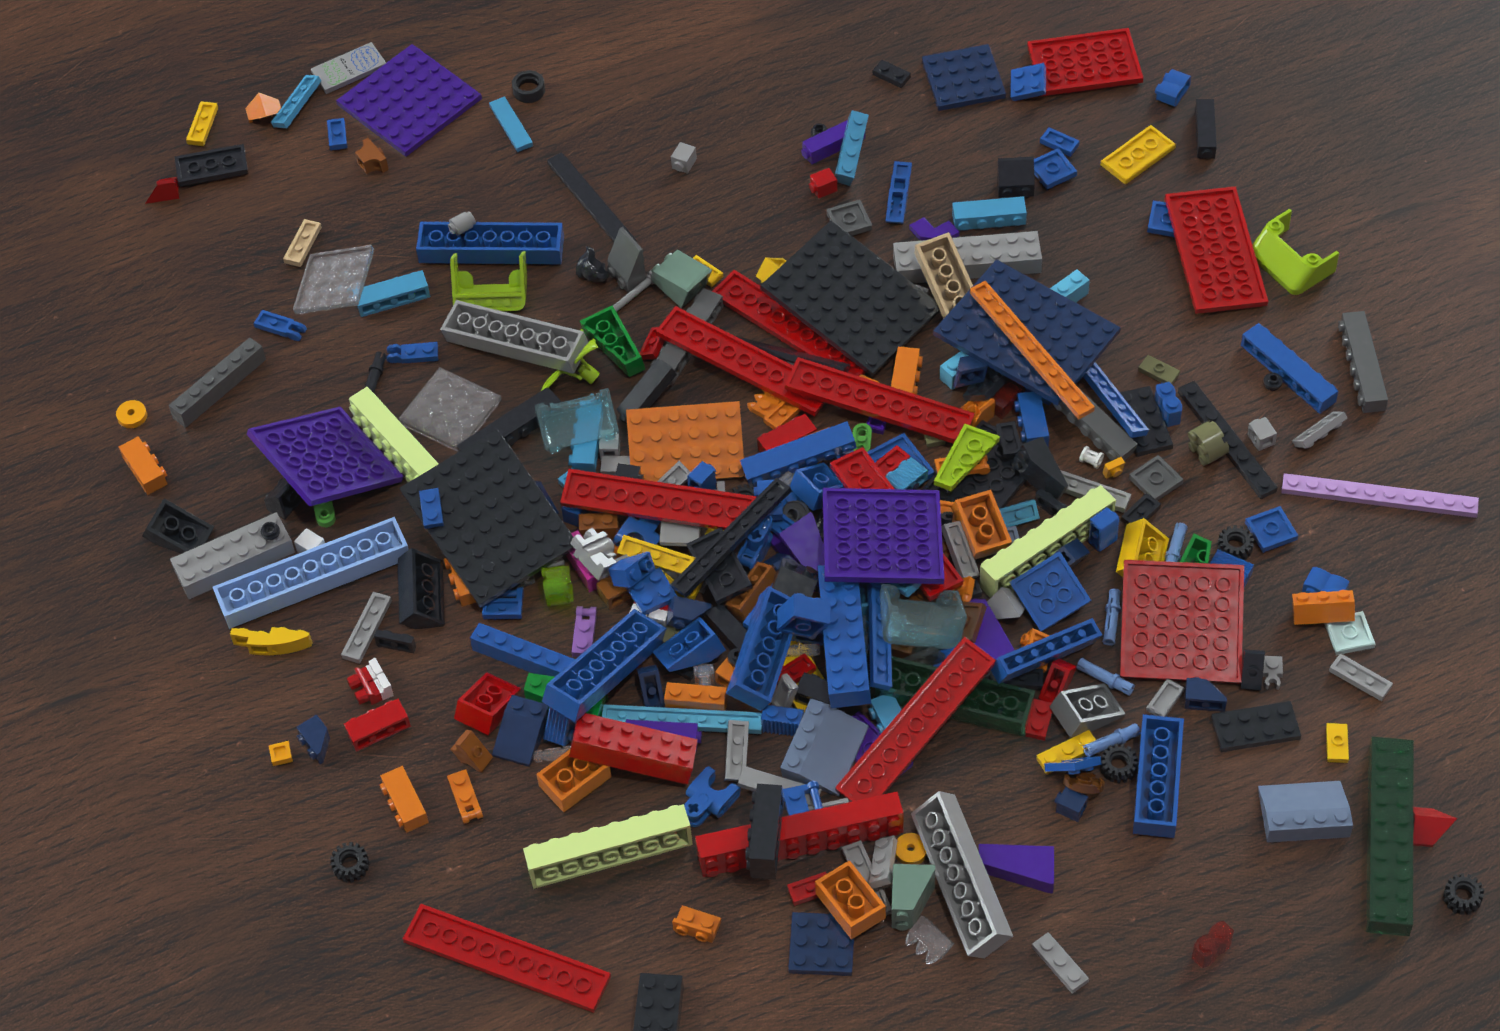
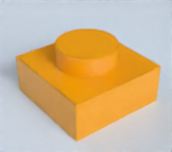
(1113, 468)
(280, 753)

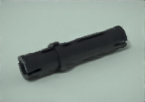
(375, 370)

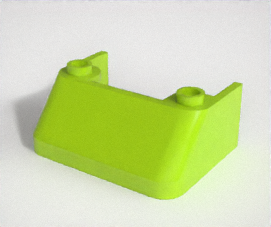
(1284, 264)
(494, 296)

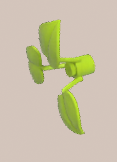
(585, 371)

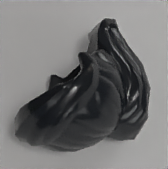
(590, 267)

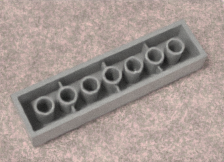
(978, 253)
(514, 336)
(961, 875)

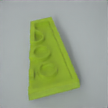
(964, 455)

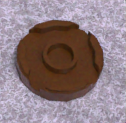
(1084, 782)

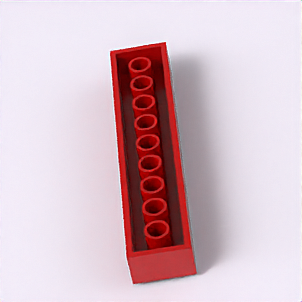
(806, 833)

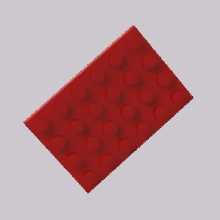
(1087, 61)

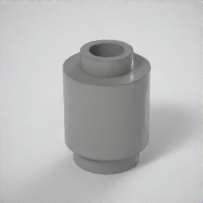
(461, 223)

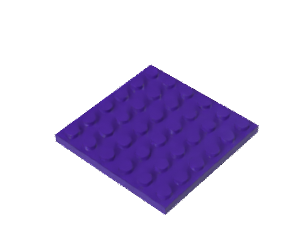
(409, 100)
(324, 456)
(882, 536)

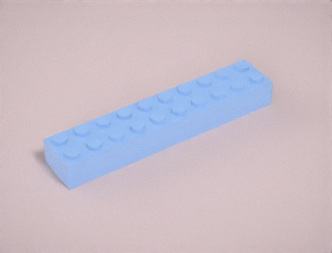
(310, 572)

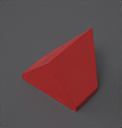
(165, 190)
(1429, 825)

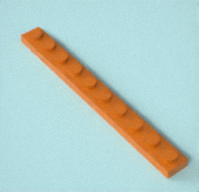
(1032, 350)

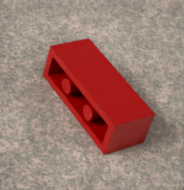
(790, 431)
(377, 724)

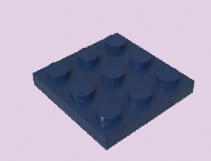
(819, 946)

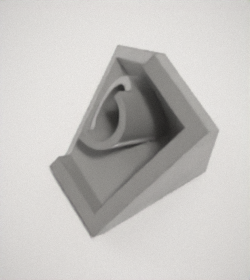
(1006, 604)

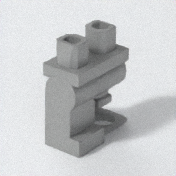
(595, 552)

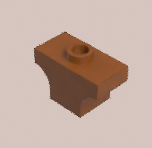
(371, 158)
(471, 751)

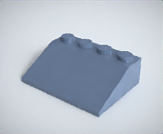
(823, 747)
(1305, 811)

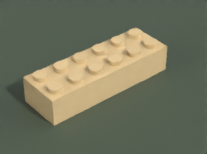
(943, 271)

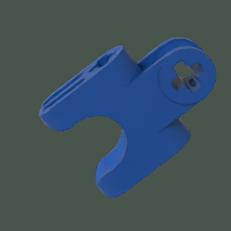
(640, 529)
(757, 544)
(707, 801)

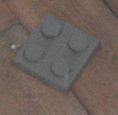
(850, 217)
(1156, 478)

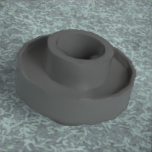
(795, 510)

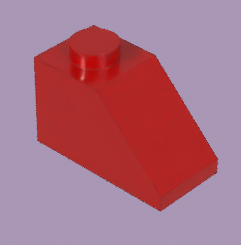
(1057, 679)

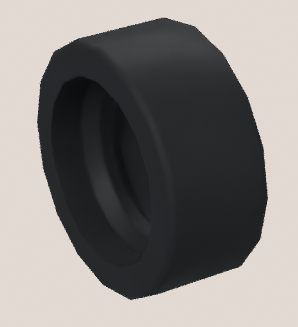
(528, 77)

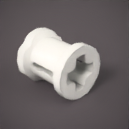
(1091, 457)

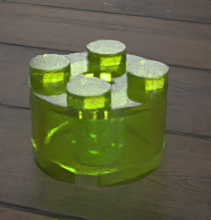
(557, 586)

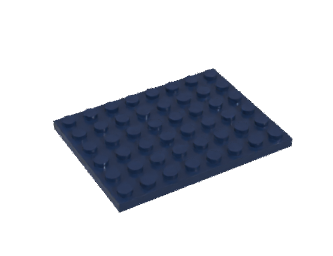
(1063, 328)

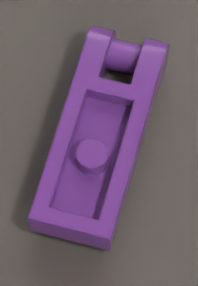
(584, 630)

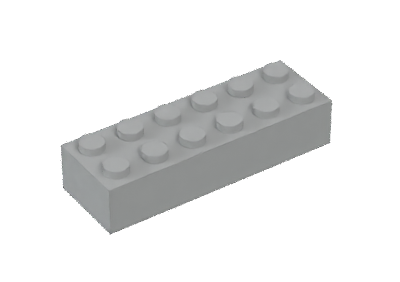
(230, 556)

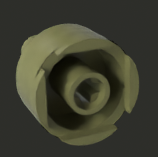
(1207, 442)

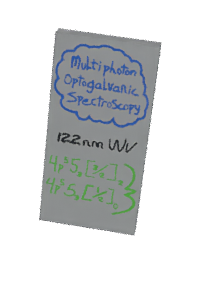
(348, 67)

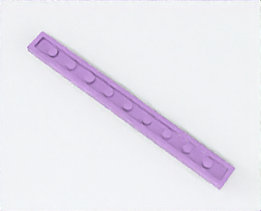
(1380, 495)

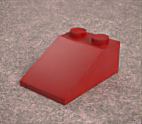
(485, 703)

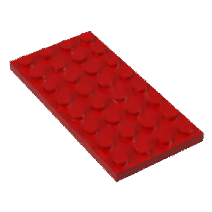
(1216, 250)

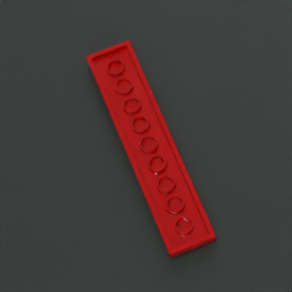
(753, 304)
(733, 356)
(877, 400)
(861, 472)
(652, 499)
(917, 722)
(507, 958)

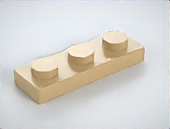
(302, 243)

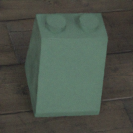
(680, 277)
(910, 893)

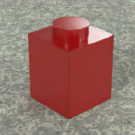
(823, 183)

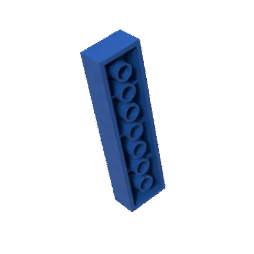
(491, 243)
(845, 644)
(603, 665)

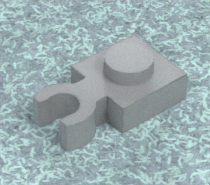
(1273, 670)

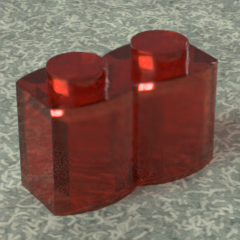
(1212, 944)

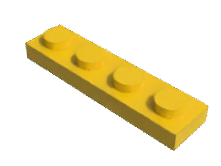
(661, 556)

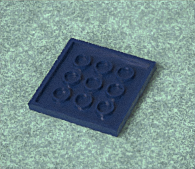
(963, 77)

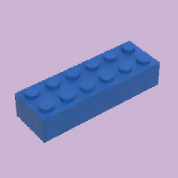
(761, 653)
(1158, 776)

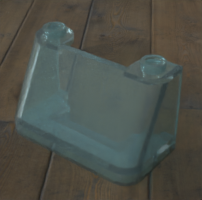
(577, 421)
(921, 621)

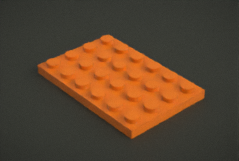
(688, 435)

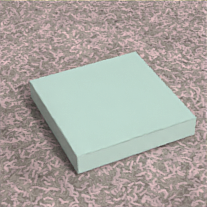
(1351, 635)

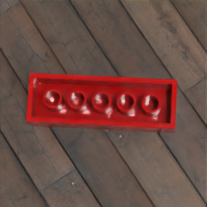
(633, 748)

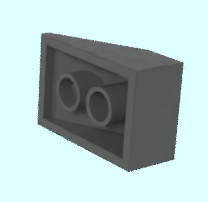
(626, 261)
(1086, 709)

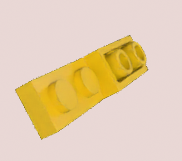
(276, 642)

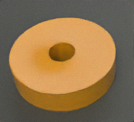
(131, 407)
(906, 841)

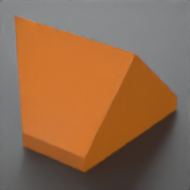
(262, 106)
(983, 410)

